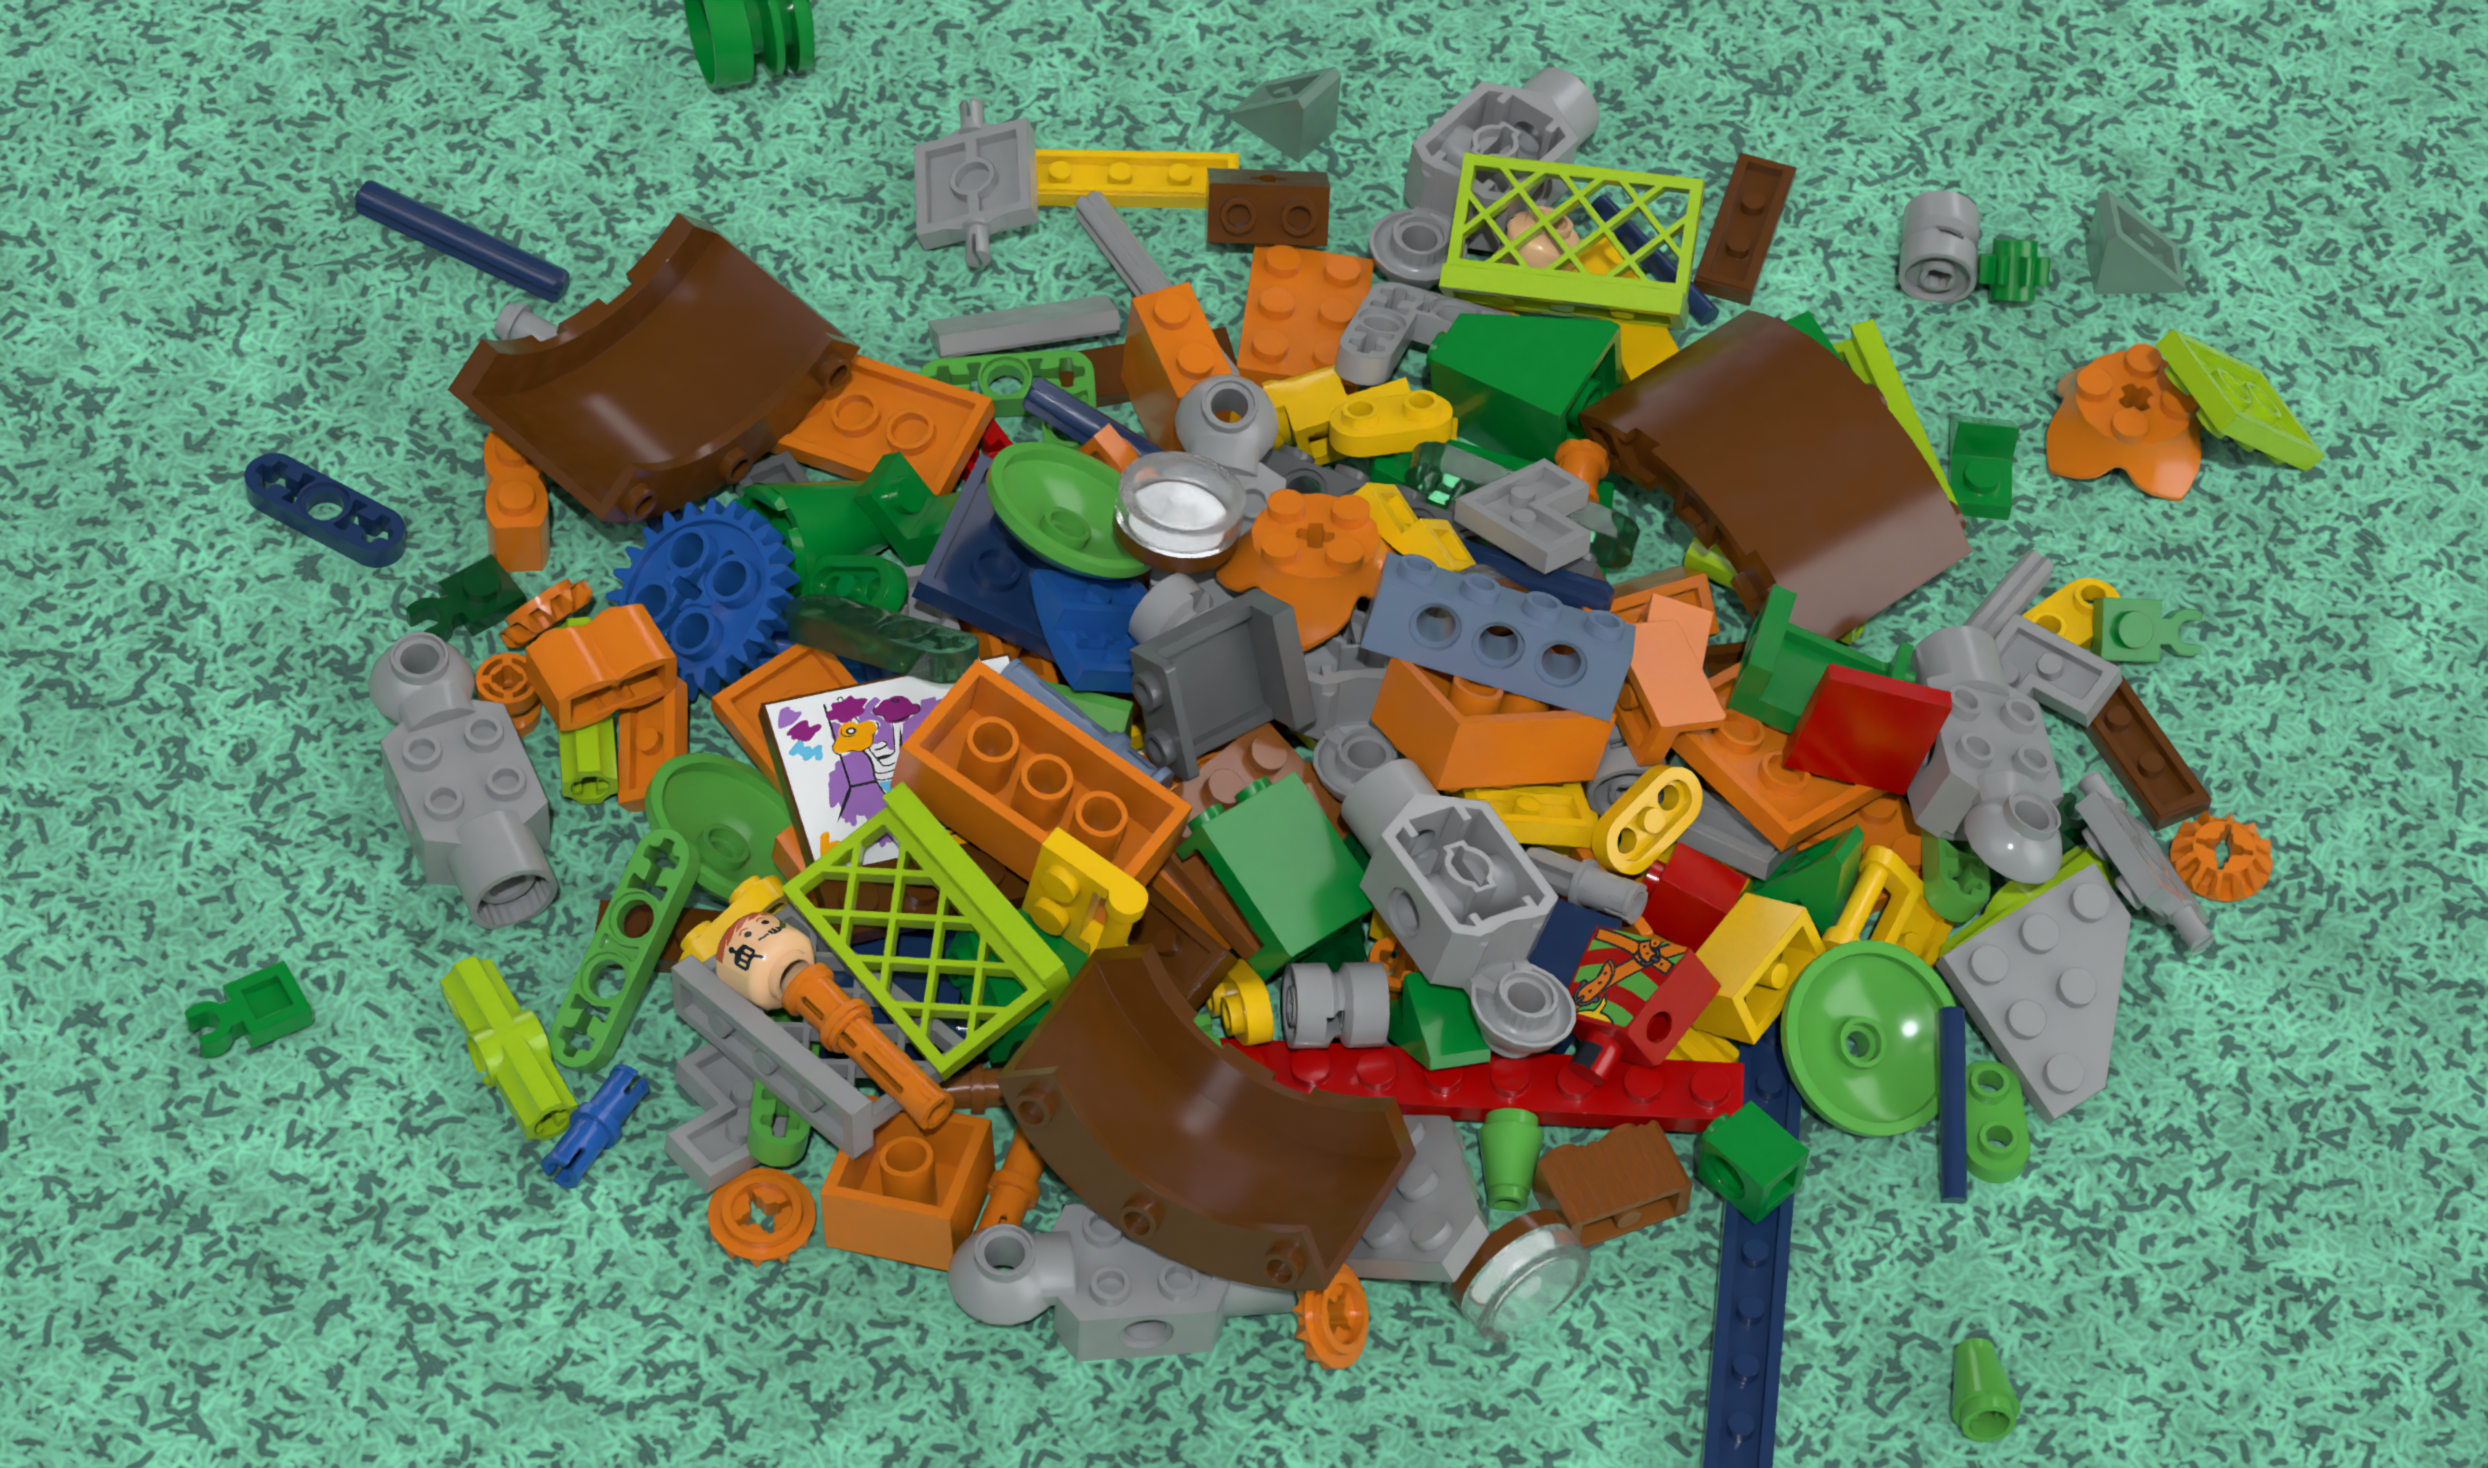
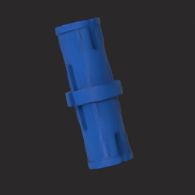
(595, 1126)

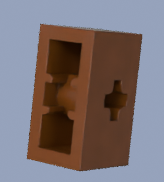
(1267, 207)

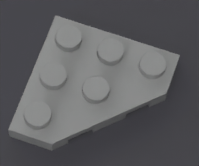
(2049, 989)
(1430, 1217)

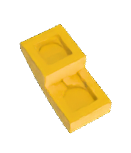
(1411, 535)

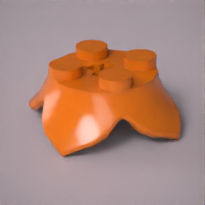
(2128, 418)
(1312, 555)

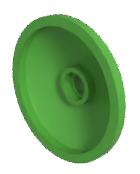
(1061, 508)
(722, 810)
(1892, 1012)

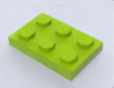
(2237, 401)

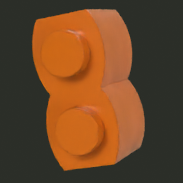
(515, 507)
(601, 666)

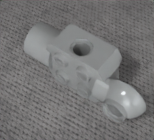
(1532, 122)
(1233, 445)
(1344, 693)
(1990, 764)
(462, 783)
(1461, 903)
(1106, 1289)

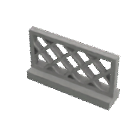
(780, 1062)

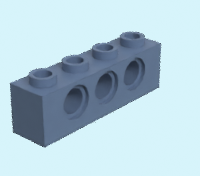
(1516, 663)

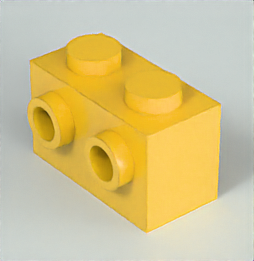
(1755, 960)

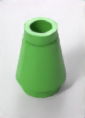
(1509, 1155)
(1982, 1392)

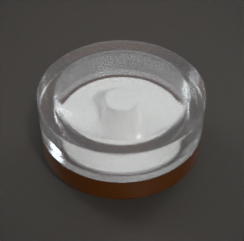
(1179, 511)
(1520, 1275)

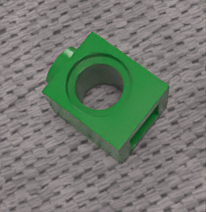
(1751, 1161)

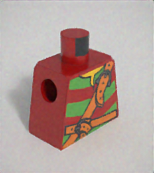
(1634, 1001)

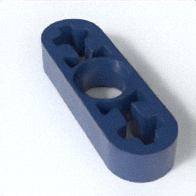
(313, 488)

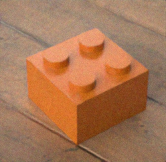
(911, 1191)

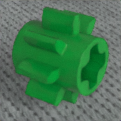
(2013, 270)

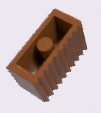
(1613, 1183)

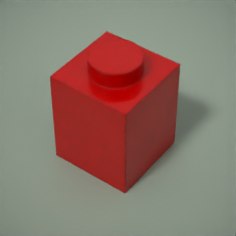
(1689, 896)

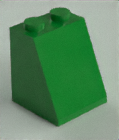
(1524, 378)

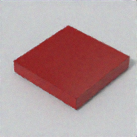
(1867, 729)

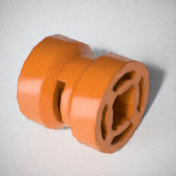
(505, 681)

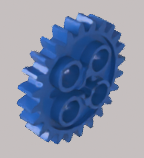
(705, 594)

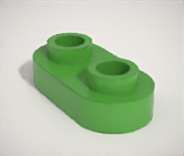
(1995, 1117)

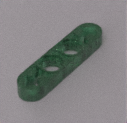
(1448, 473)
(881, 637)

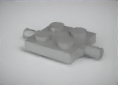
(975, 183)
(2145, 870)

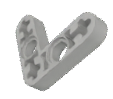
(1388, 323)

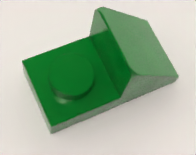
(1982, 465)
(904, 508)
(1816, 877)
(1436, 1024)

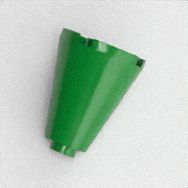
(815, 521)

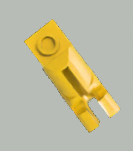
(1306, 404)

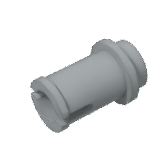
(519, 321)

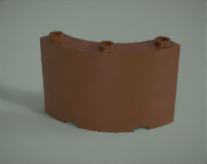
(664, 382)
(1785, 471)
(1196, 1137)

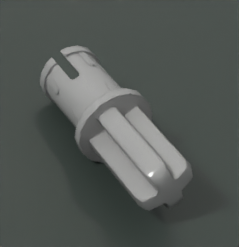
(1590, 885)

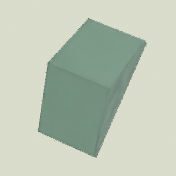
(1293, 111)
(2130, 253)

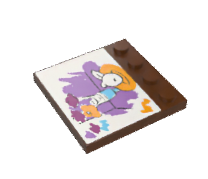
(836, 764)

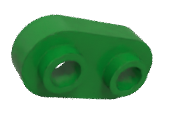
(859, 578)

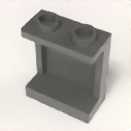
(1220, 679)

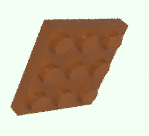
(1219, 780)

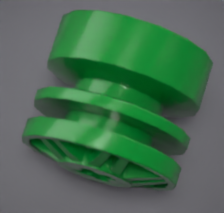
(732, 31)

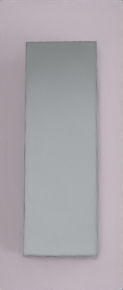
(1024, 326)

